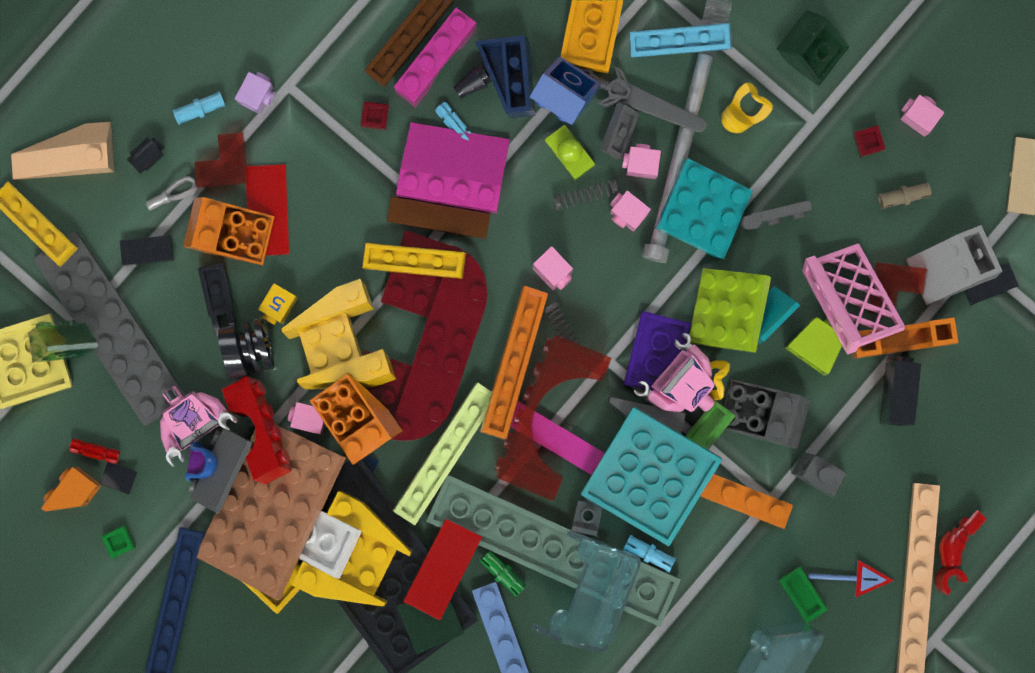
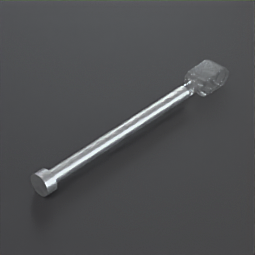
(714, 13)

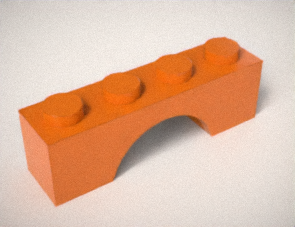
(913, 337)

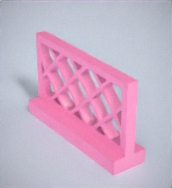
(834, 308)

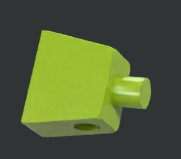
(816, 345)

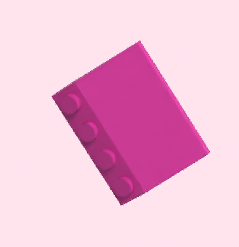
(453, 170)

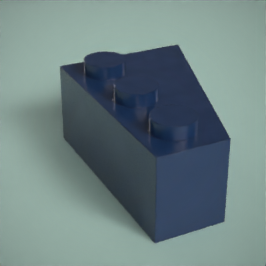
(511, 72)

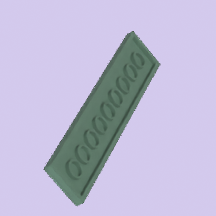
(541, 544)

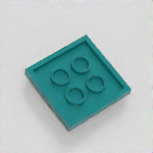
(703, 209)

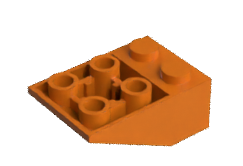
(228, 231)
(355, 418)

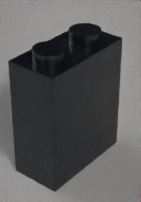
(900, 392)

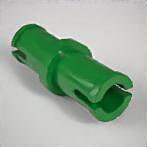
(502, 573)

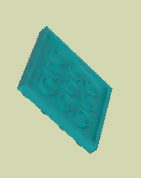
(651, 476)

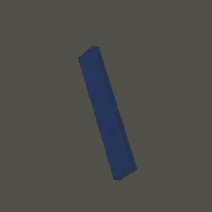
(175, 601)

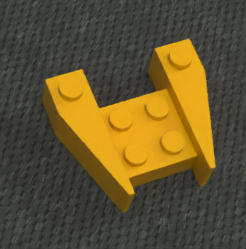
(332, 343)
(367, 561)

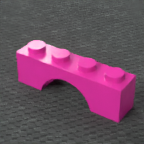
(431, 60)

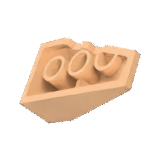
(74, 152)

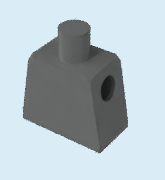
(819, 474)

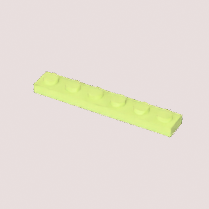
(444, 455)

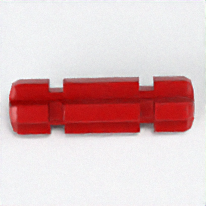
(94, 451)

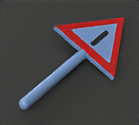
(866, 578)

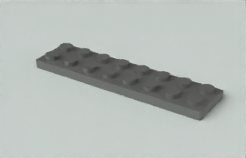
(120, 339)

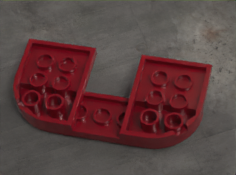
(454, 308)

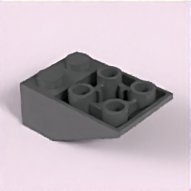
(766, 413)

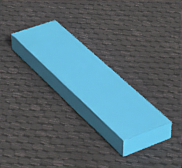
(681, 40)

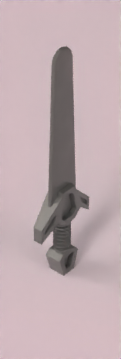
(634, 97)

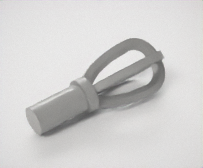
(165, 196)

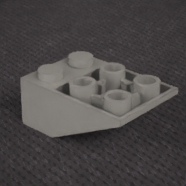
(957, 264)

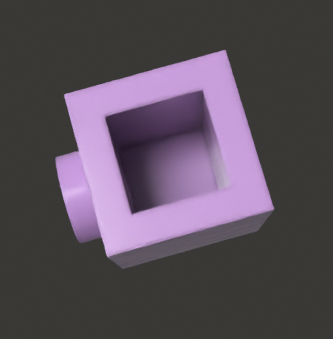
(255, 92)

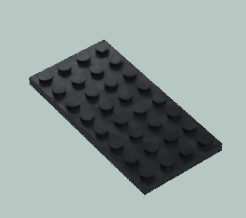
(383, 625)

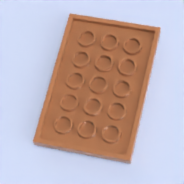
(268, 525)

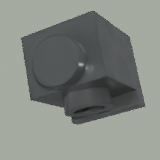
(580, 524)

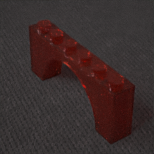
(522, 462)

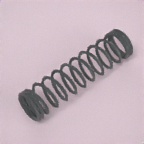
(558, 202)
(548, 309)

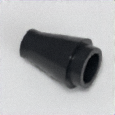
(473, 81)

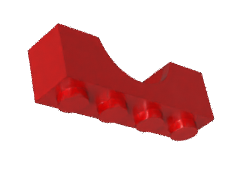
(268, 457)

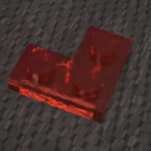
(230, 168)
(898, 279)

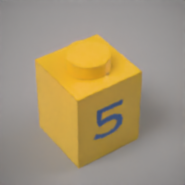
(277, 304)

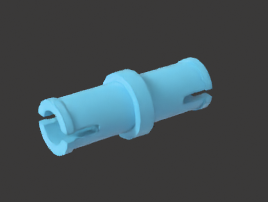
(198, 108)
(649, 553)

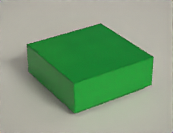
(118, 542)

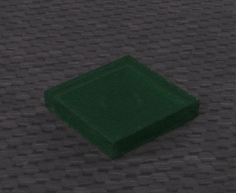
(428, 631)

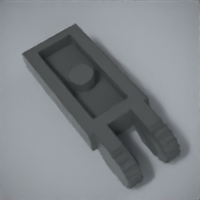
(774, 215)

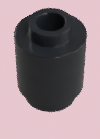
(146, 154)

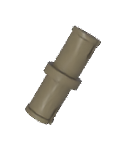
(904, 195)

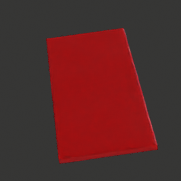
(268, 195)
(442, 569)

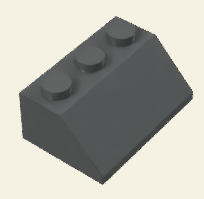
(230, 454)

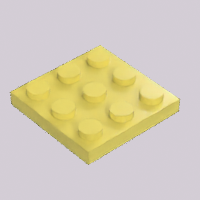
(19, 376)

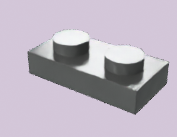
(619, 131)

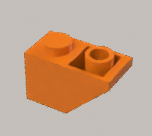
(74, 490)

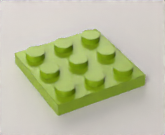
(729, 309)

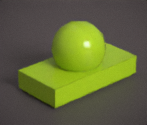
(569, 152)

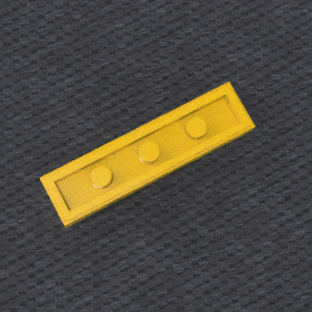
(35, 225)
(414, 260)

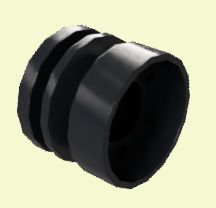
(246, 348)

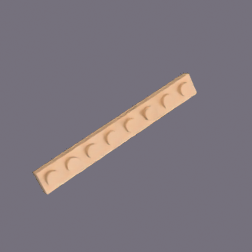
(918, 578)

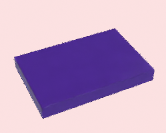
(654, 348)

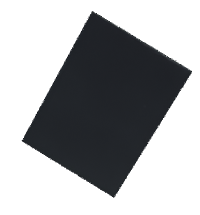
(118, 477)

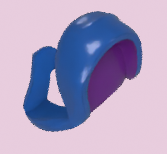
(201, 462)

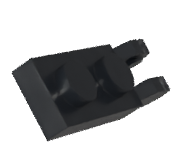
(217, 294)

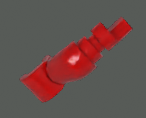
(951, 551)

